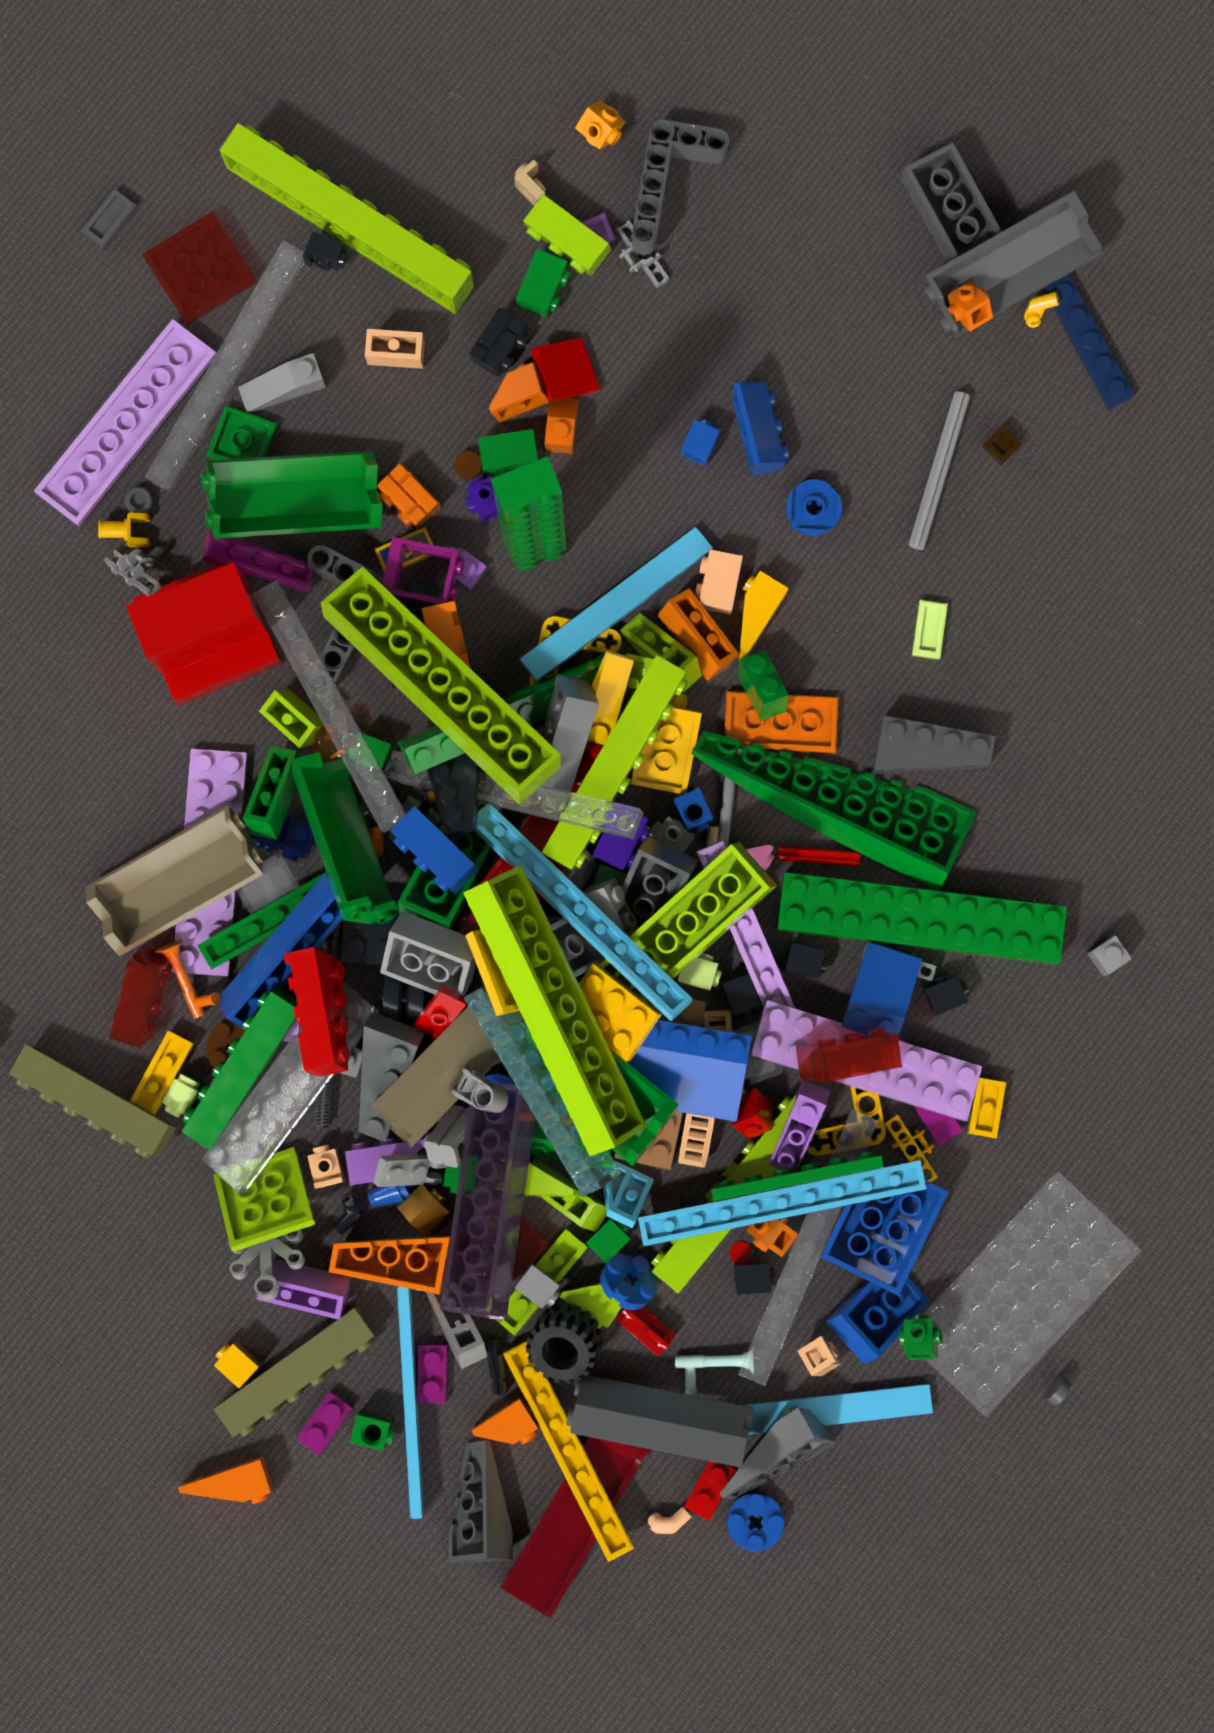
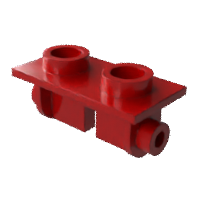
(647, 1329)

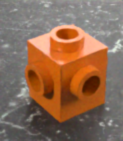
(970, 306)
(767, 1235)

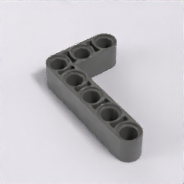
(658, 173)
(330, 572)

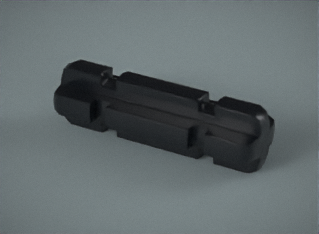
(496, 1366)

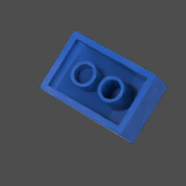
(881, 990)
(874, 1317)

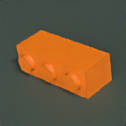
(698, 633)

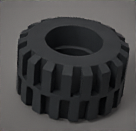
(561, 1362)

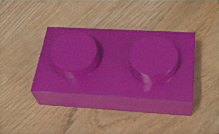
(432, 1374)
(324, 1422)

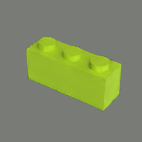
(566, 236)

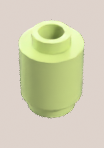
(181, 1095)

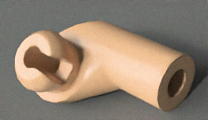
(668, 1525)

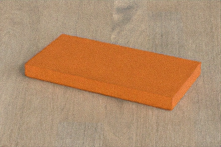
(804, 727)

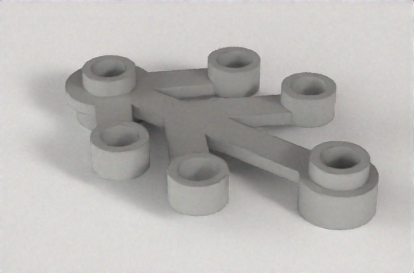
(265, 1249)

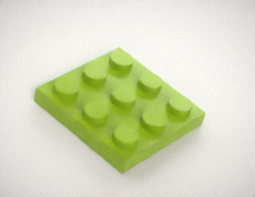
(270, 1206)

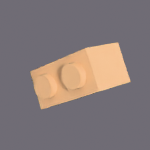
(394, 348)
(719, 581)

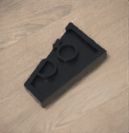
(456, 794)

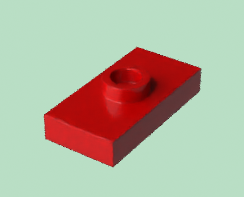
(440, 1012)

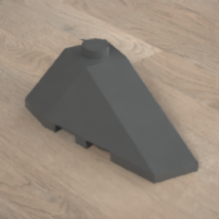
(788, 1440)
(482, 1520)

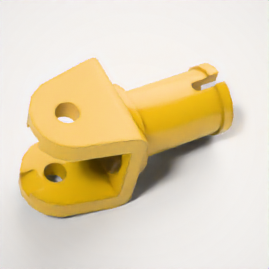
(121, 529)

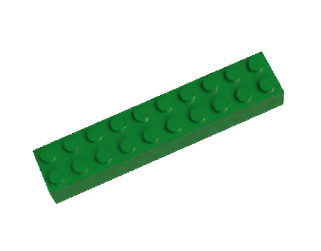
(530, 514)
(921, 918)

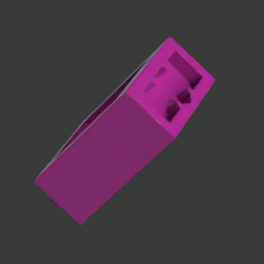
(395, 565)

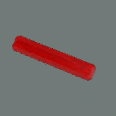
(818, 856)

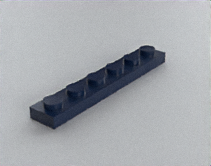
(1090, 343)

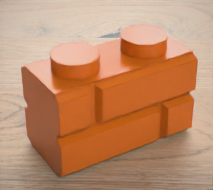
(408, 497)

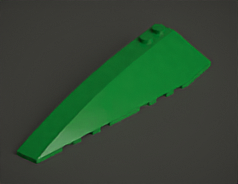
(881, 819)

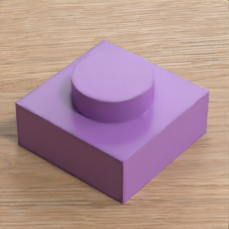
(472, 570)

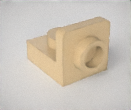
(529, 188)

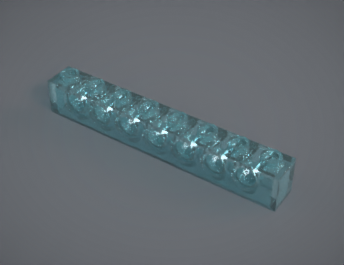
(531, 1076)

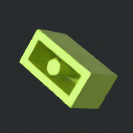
(292, 717)

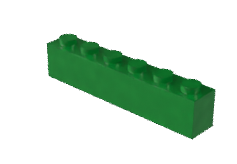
(242, 1069)

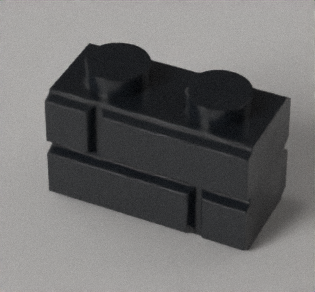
(499, 343)

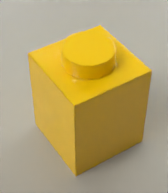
(236, 1363)

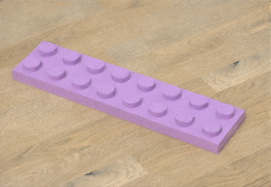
(125, 423)
(213, 783)
(924, 1080)

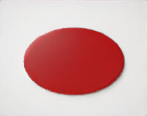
(740, 1252)

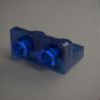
(294, 840)

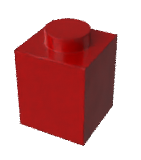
(754, 1114)

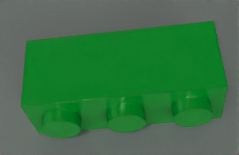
(271, 794)

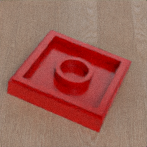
(565, 370)

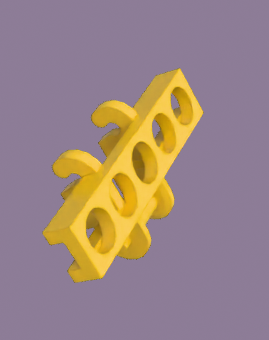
(919, 1154)

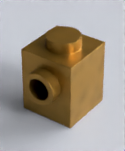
(424, 1209)

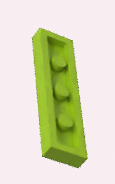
(556, 1264)

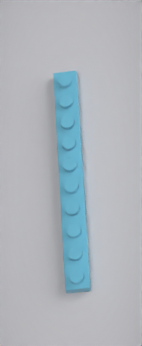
(582, 913)
(782, 1203)

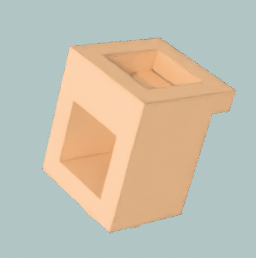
(335, 1172)
(819, 1356)

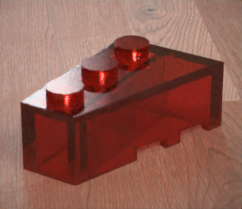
(140, 997)
(849, 1056)

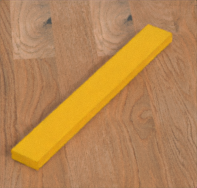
(569, 1454)

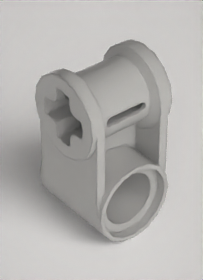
(476, 1089)

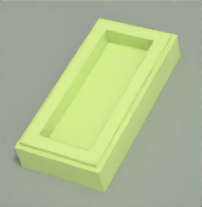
(929, 629)

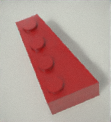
(320, 1010)

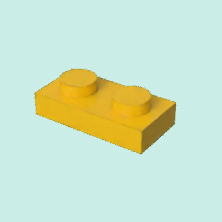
(986, 1108)

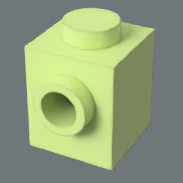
(701, 973)

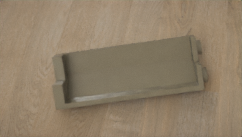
(175, 880)
(426, 1086)

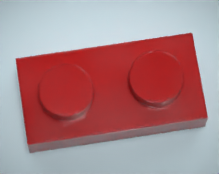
(706, 1492)

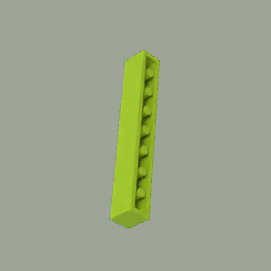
(619, 756)
(689, 1253)

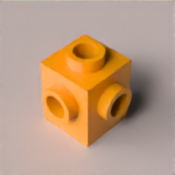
(600, 125)

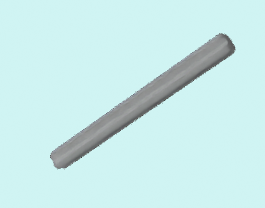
(939, 470)

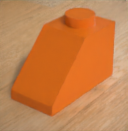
(518, 393)
(561, 426)
(509, 1424)

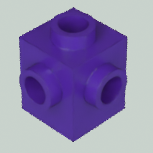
(486, 507)

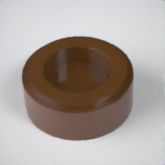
(468, 465)

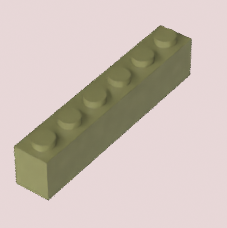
(93, 1101)
(294, 1372)

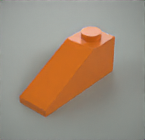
(237, 1483)

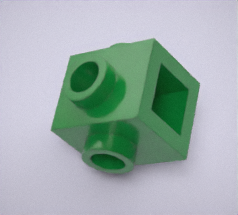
(920, 1337)

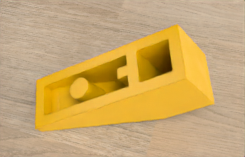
(759, 606)
(609, 689)

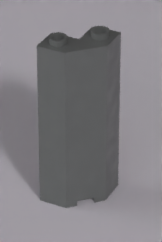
(1019, 259)
(660, 1420)

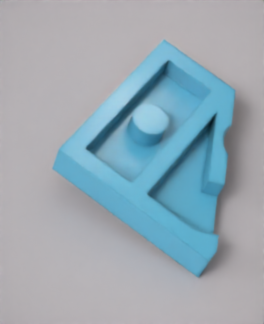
(626, 1195)

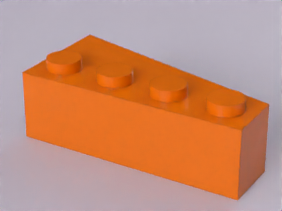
(445, 625)
(400, 1262)

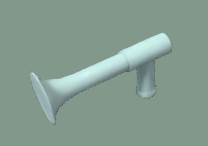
(691, 1362)

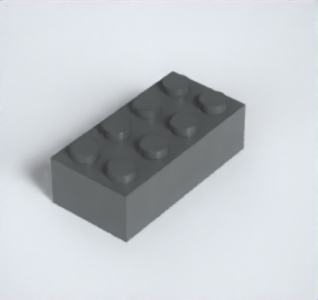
(949, 202)

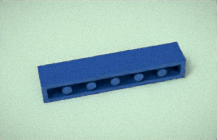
(302, 929)

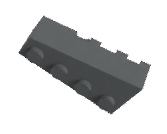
(569, 726)
(924, 747)
(386, 1055)

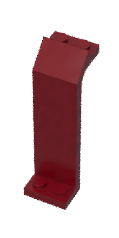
(563, 1533)

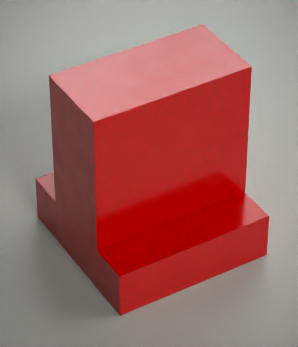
(204, 632)

